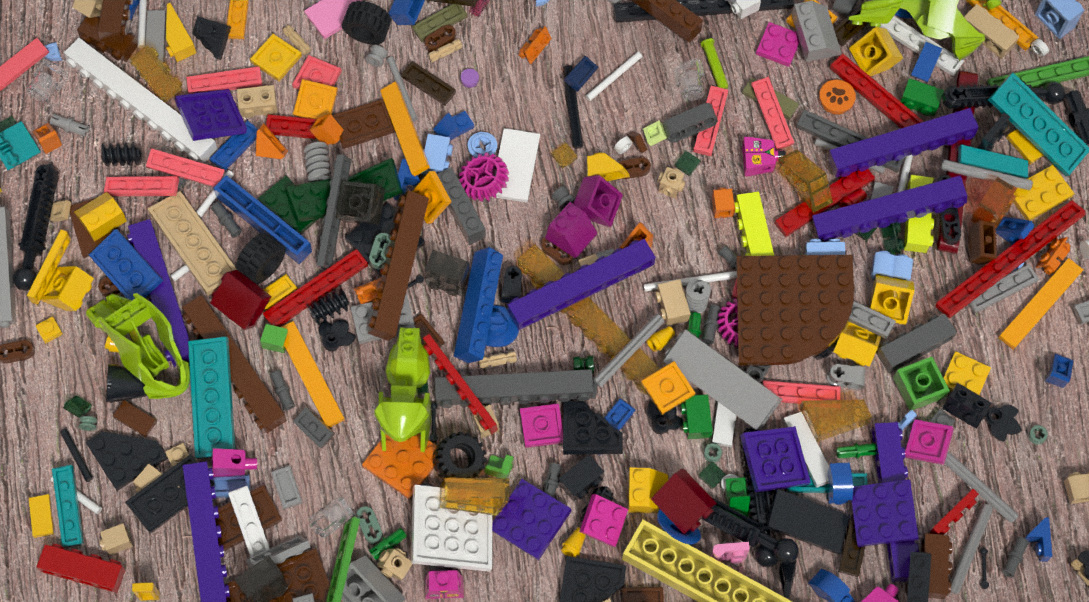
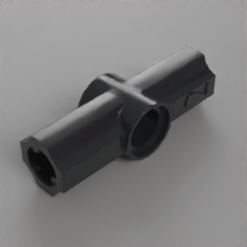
(1078, 114)

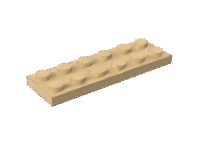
(192, 241)

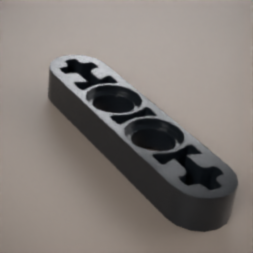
(945, 226)

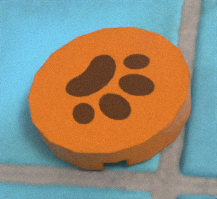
(837, 96)

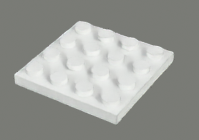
(448, 535)

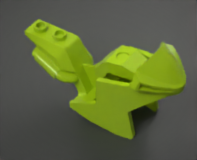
(933, 17)
(142, 358)
(404, 412)

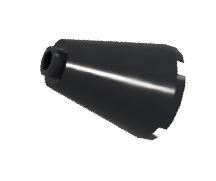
(123, 384)

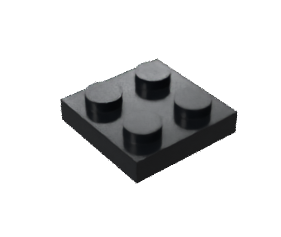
(995, 134)

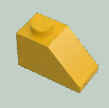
(606, 167)

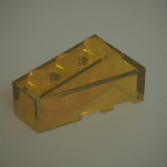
(156, 73)
(806, 179)
(834, 417)
(474, 494)

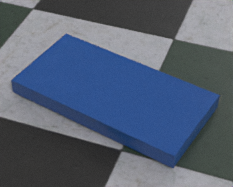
(125, 266)

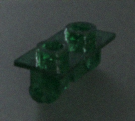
(895, 243)

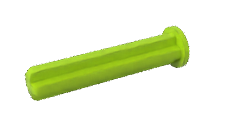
(714, 62)

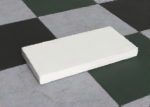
(519, 153)

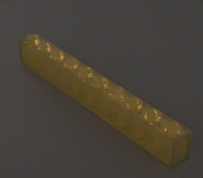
(589, 318)

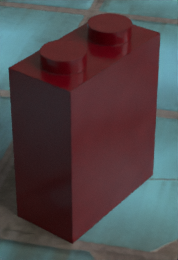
(240, 299)
(684, 501)

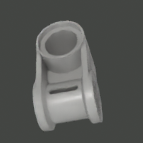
(850, 376)

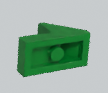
(736, 494)

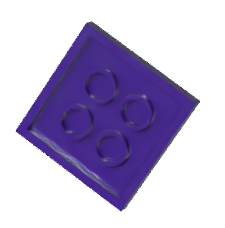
(210, 114)
(775, 459)
(884, 513)
(530, 519)

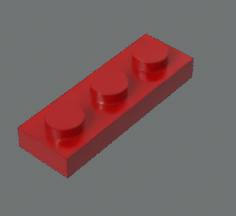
(290, 126)
(955, 514)

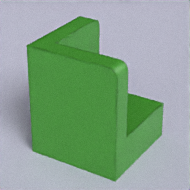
(274, 338)
(499, 466)

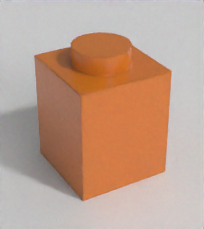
(327, 129)
(723, 203)

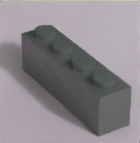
(462, 208)
(916, 343)

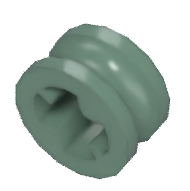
(88, 423)
(1044, 434)
(713, 446)

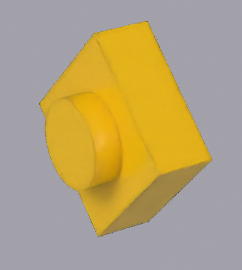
(48, 330)

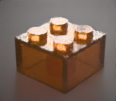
(995, 202)

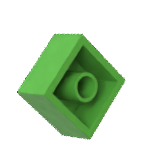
(921, 383)

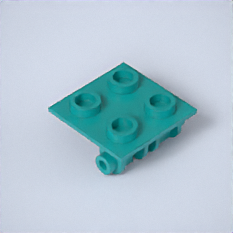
(16, 146)

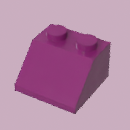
(598, 200)
(571, 230)

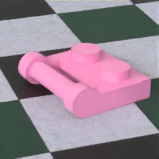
(731, 552)

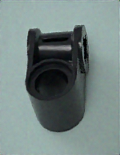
(512, 287)

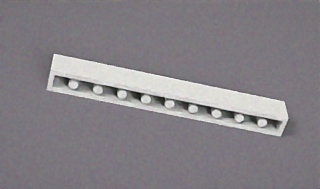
(137, 99)

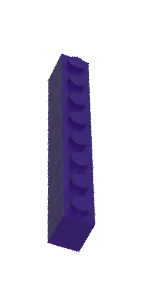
(902, 143)
(890, 209)
(581, 284)
(163, 296)
(891, 468)
(205, 532)

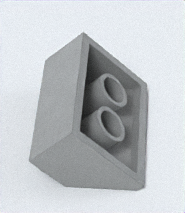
(815, 31)
(368, 584)

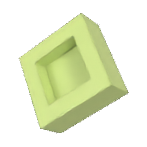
(654, 133)

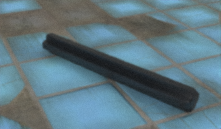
(573, 111)

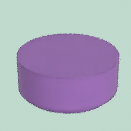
(469, 78)

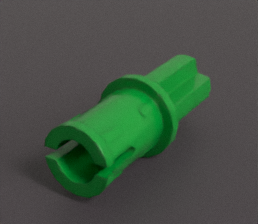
(694, 323)
(856, 450)
(388, 543)

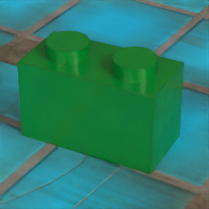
(921, 97)
(697, 417)

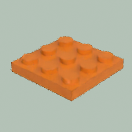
(401, 463)

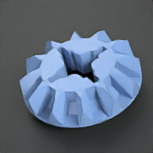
(485, 138)

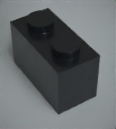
(581, 478)

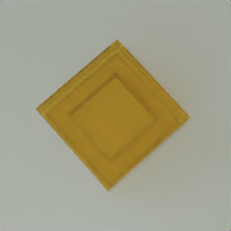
(564, 155)

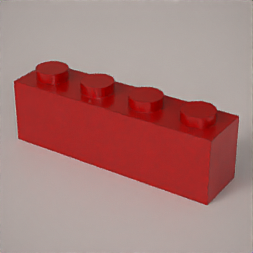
(81, 568)

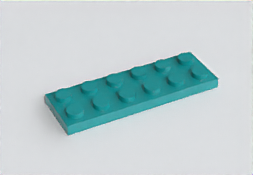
(1039, 124)
(211, 396)

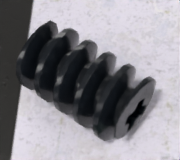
(121, 155)
(328, 306)

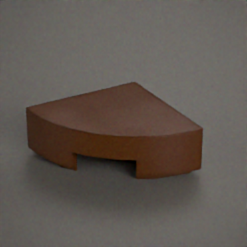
(636, 137)

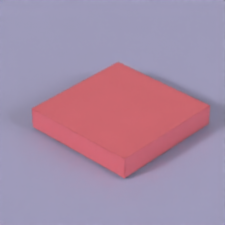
(317, 71)

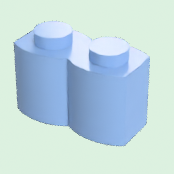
(891, 266)

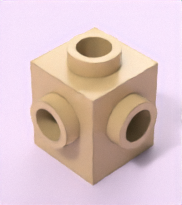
(671, 182)
(394, 563)

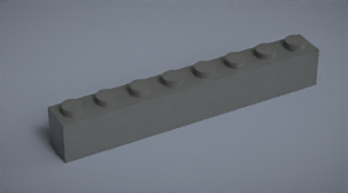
(519, 388)

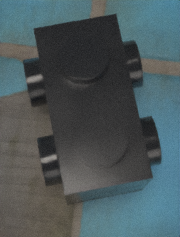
(967, 405)

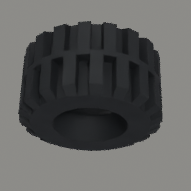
(366, 22)
(260, 257)
(466, 444)

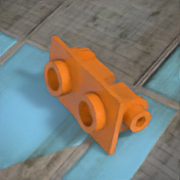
(539, 40)
(1058, 249)
(367, 292)

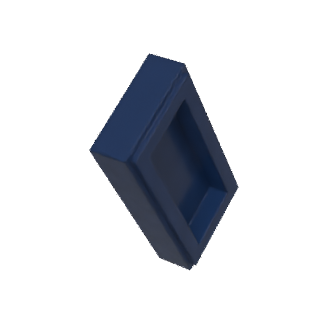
(581, 73)

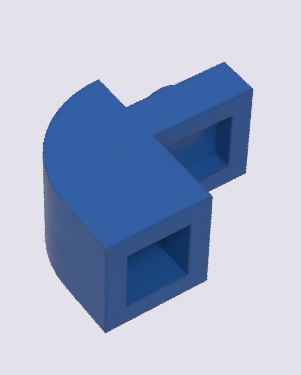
(840, 483)
(830, 587)

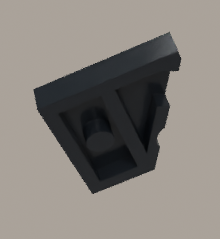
(212, 35)

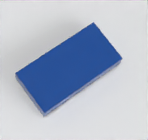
(926, 62)

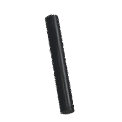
(76, 455)

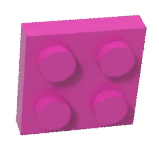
(778, 44)
(541, 425)
(929, 442)
(603, 520)

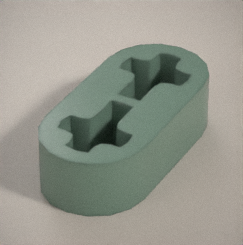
(376, 249)
(373, 523)

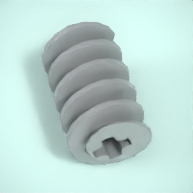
(317, 162)
(697, 295)

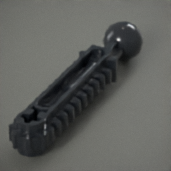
(978, 96)
(36, 224)
(759, 510)
(751, 531)

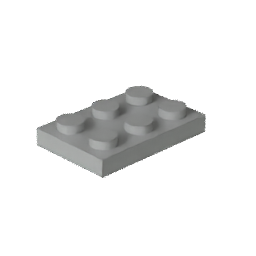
(362, 313)

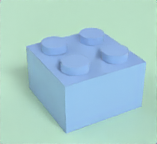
(1059, 15)

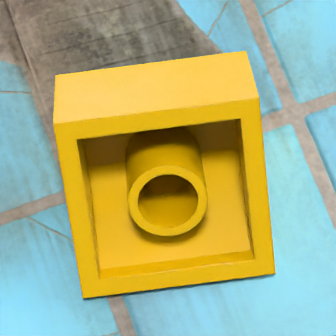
(876, 51)
(101, 216)
(67, 288)
(892, 297)
(857, 344)
(642, 486)

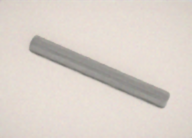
(985, 174)
(628, 350)
(983, 490)
(970, 548)

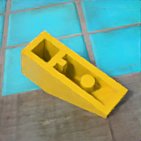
(179, 42)

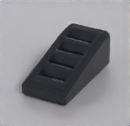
(786, 575)

